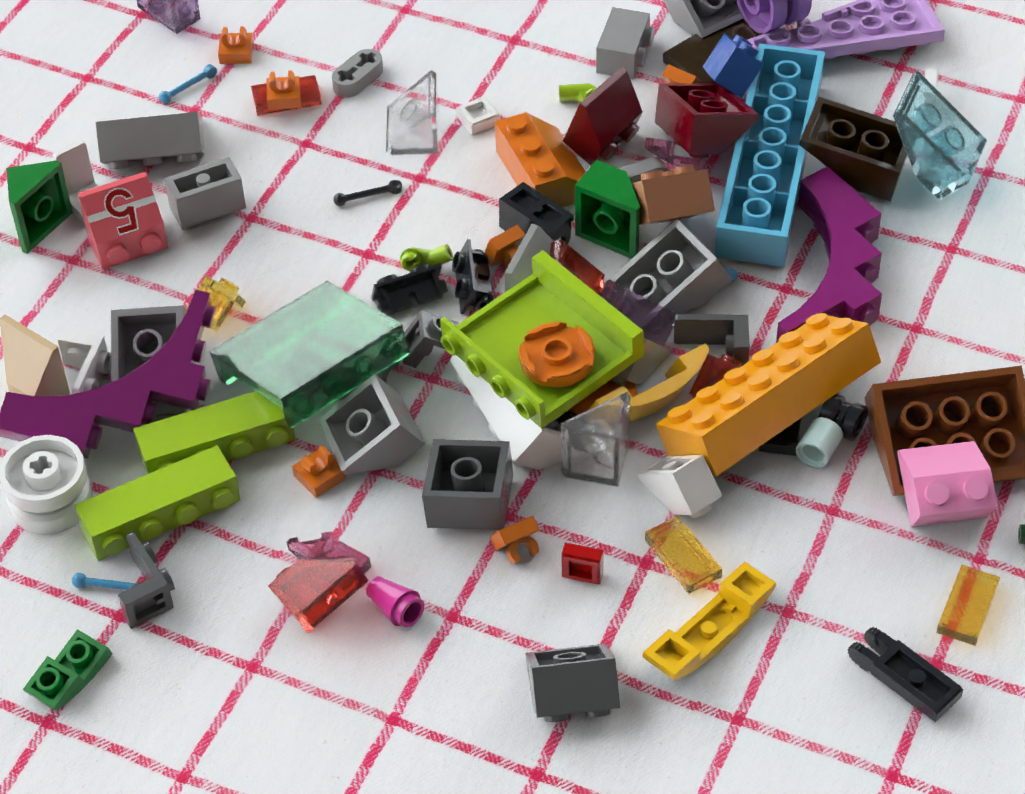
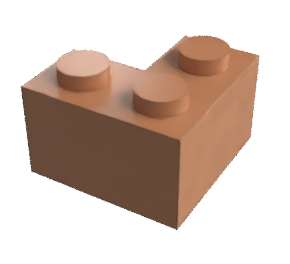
(673, 194)

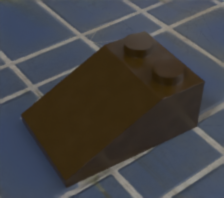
(856, 146)

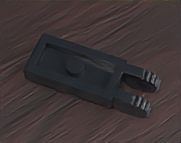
(906, 673)

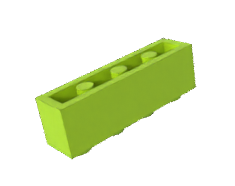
(235, 425)
(158, 502)

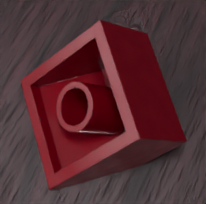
(605, 119)

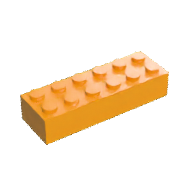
(770, 391)

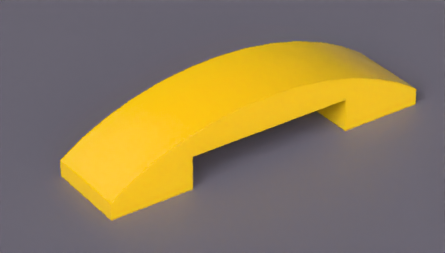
(663, 393)
(713, 626)

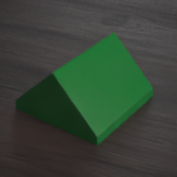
(37, 201)

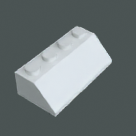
(528, 442)

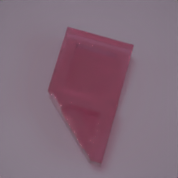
(666, 151)
(327, 549)

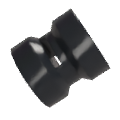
(846, 415)

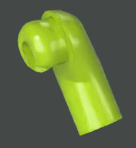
(575, 92)
(415, 256)

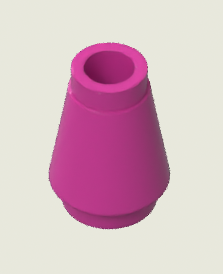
(397, 602)

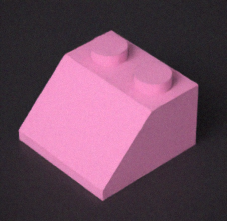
(946, 483)

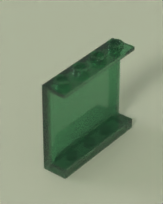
(312, 351)

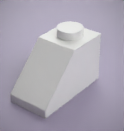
(682, 484)

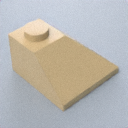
(31, 362)

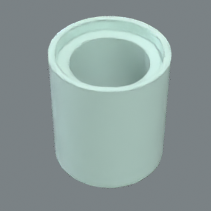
(819, 442)

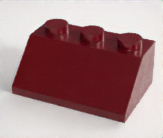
(702, 117)

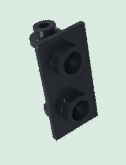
(472, 277)
(395, 291)

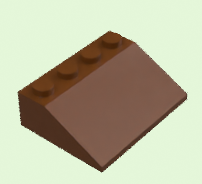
(952, 410)

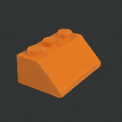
(538, 156)

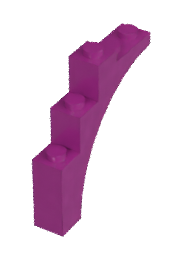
(848, 230)
(126, 402)

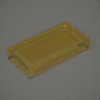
(683, 554)
(968, 605)

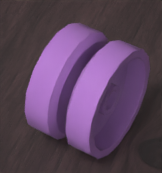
(772, 14)

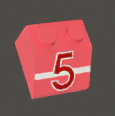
(123, 220)

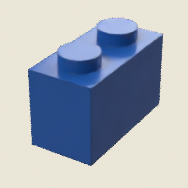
(734, 64)

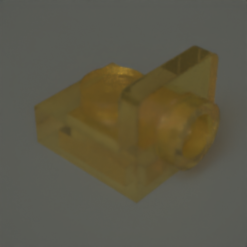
(223, 297)

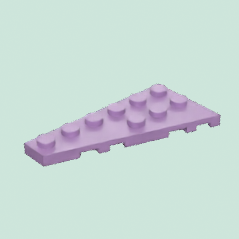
(862, 28)

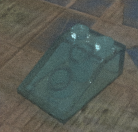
(937, 138)

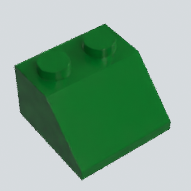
(607, 209)

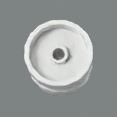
(44, 482)

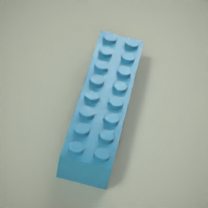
(768, 160)

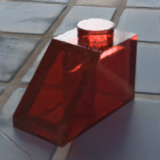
(316, 588)

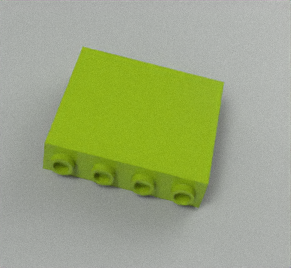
(493, 336)

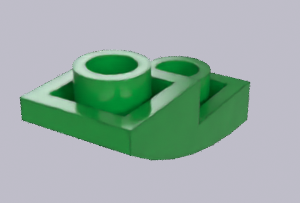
(69, 673)

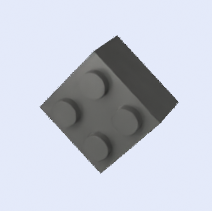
(468, 484)

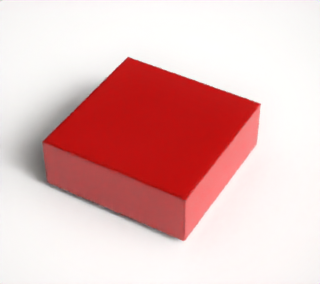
(582, 563)

